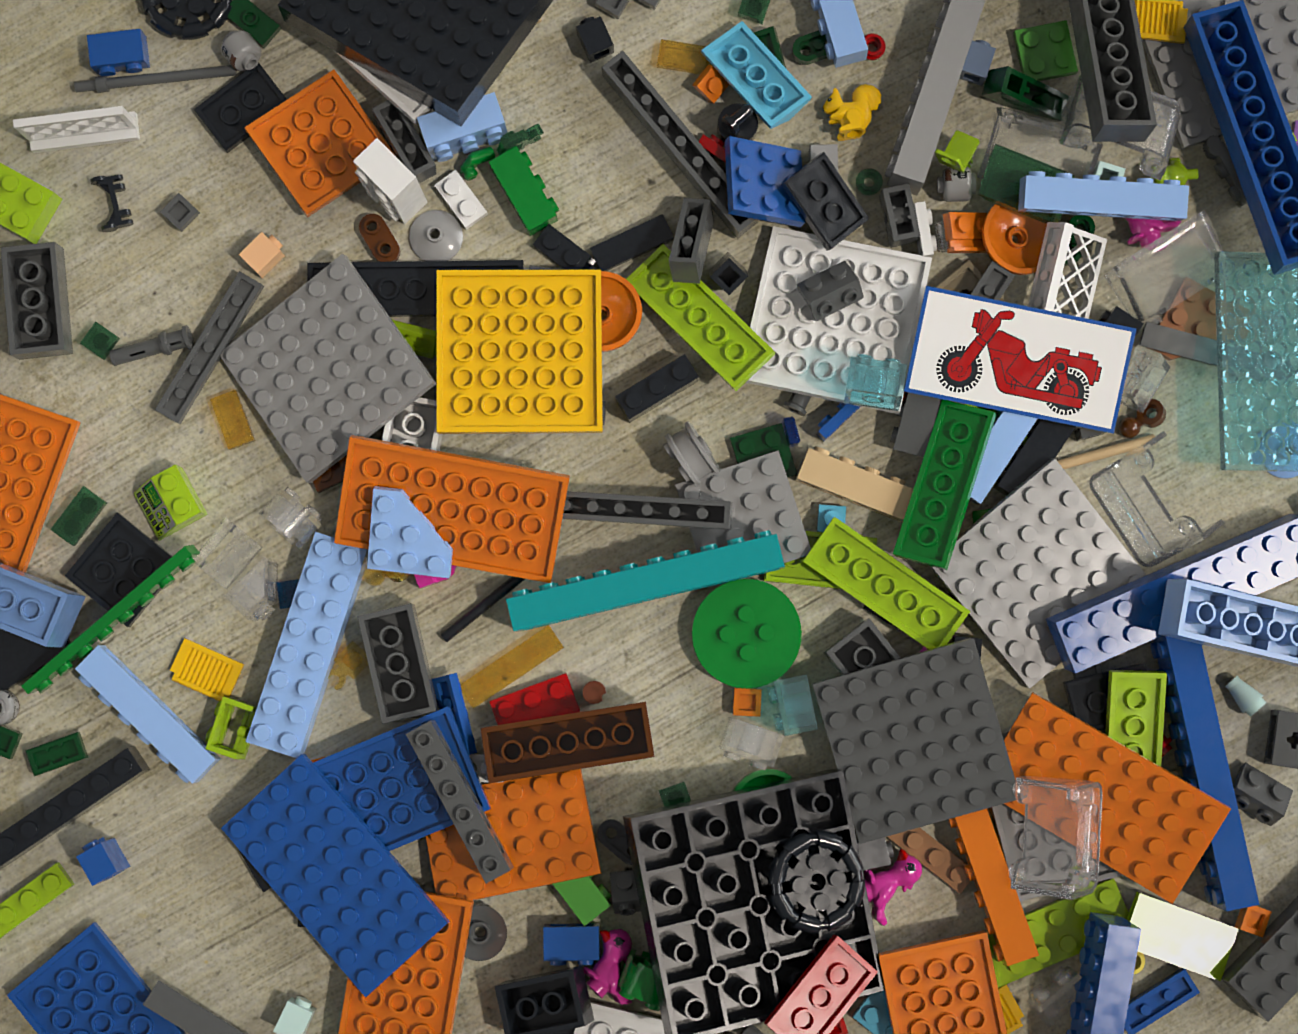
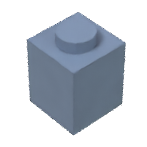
(977, 62)

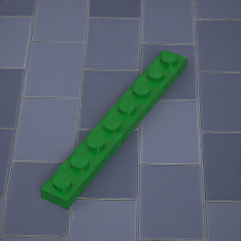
(119, 613)

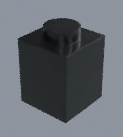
(595, 38)
(728, 273)

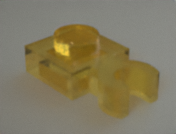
(351, 662)

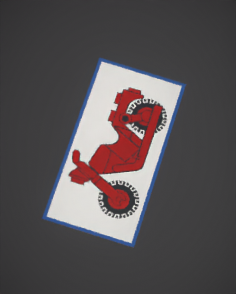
(1019, 359)

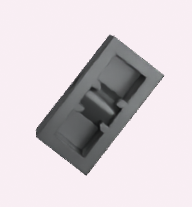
(899, 215)
(1278, 750)

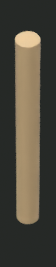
(1102, 453)

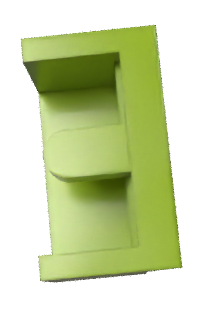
(217, 733)

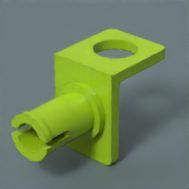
(958, 152)

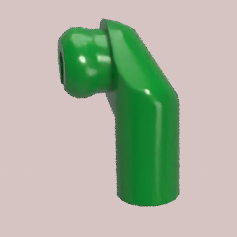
(473, 160)

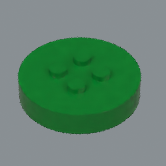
(746, 633)

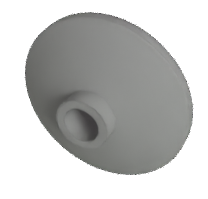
(443, 247)

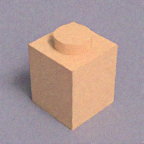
(263, 254)

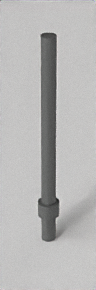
(104, 84)

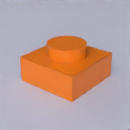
(710, 84)
(747, 702)
(1253, 920)

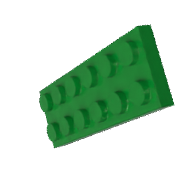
(944, 484)

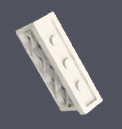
(79, 129)
(1050, 266)

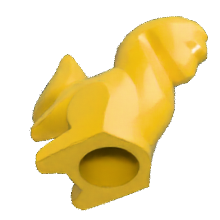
(853, 115)

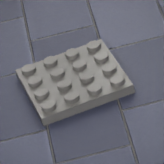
(760, 504)

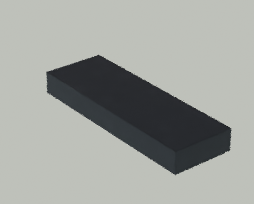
(632, 243)

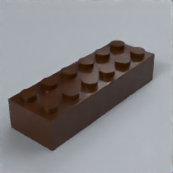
(567, 742)

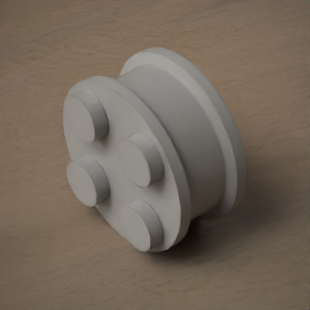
(692, 454)

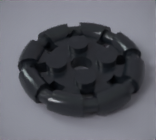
(187, 11)
(832, 886)

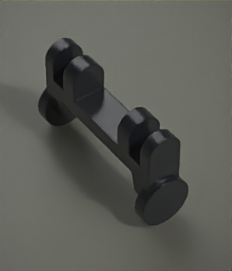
(116, 218)

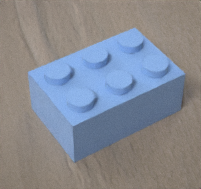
(447, 138)

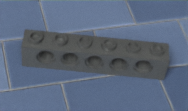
(460, 801)

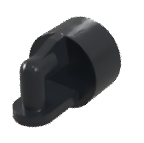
(737, 121)

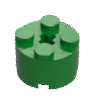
(638, 980)

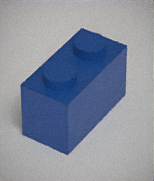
(118, 52)
(102, 860)
(571, 943)

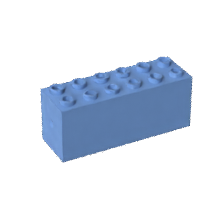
(37, 608)

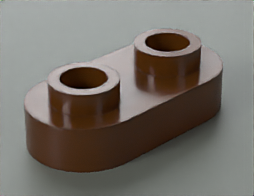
(378, 238)

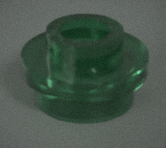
(871, 174)

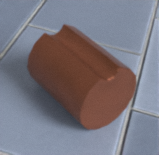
(593, 692)

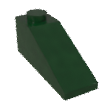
(1024, 93)

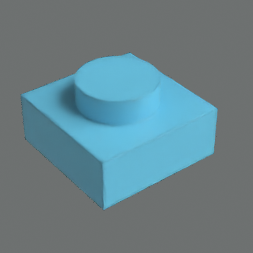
(826, 514)

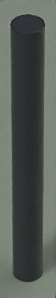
(481, 607)

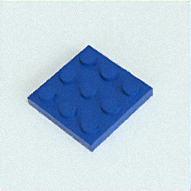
(755, 181)

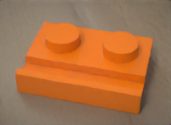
(964, 232)

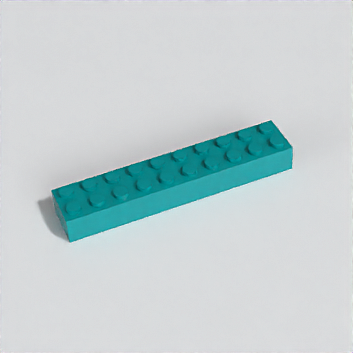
(645, 583)

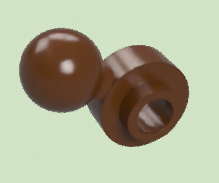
(1130, 427)

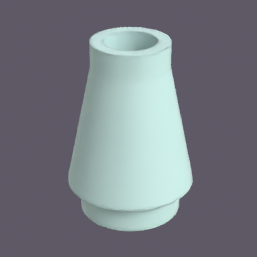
(1246, 697)

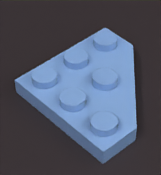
(404, 537)

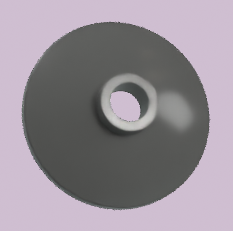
(495, 935)

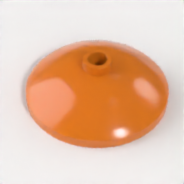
(997, 235)
(622, 309)

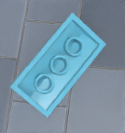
(757, 75)

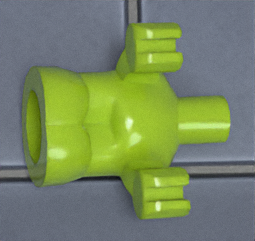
(1177, 171)

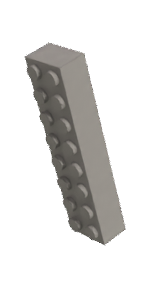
(933, 93)

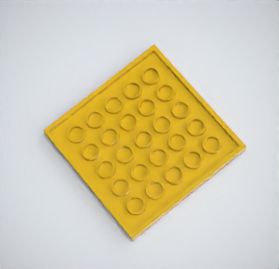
(519, 351)

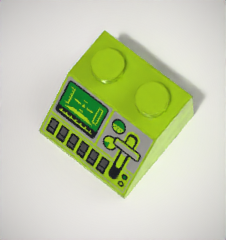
(169, 502)

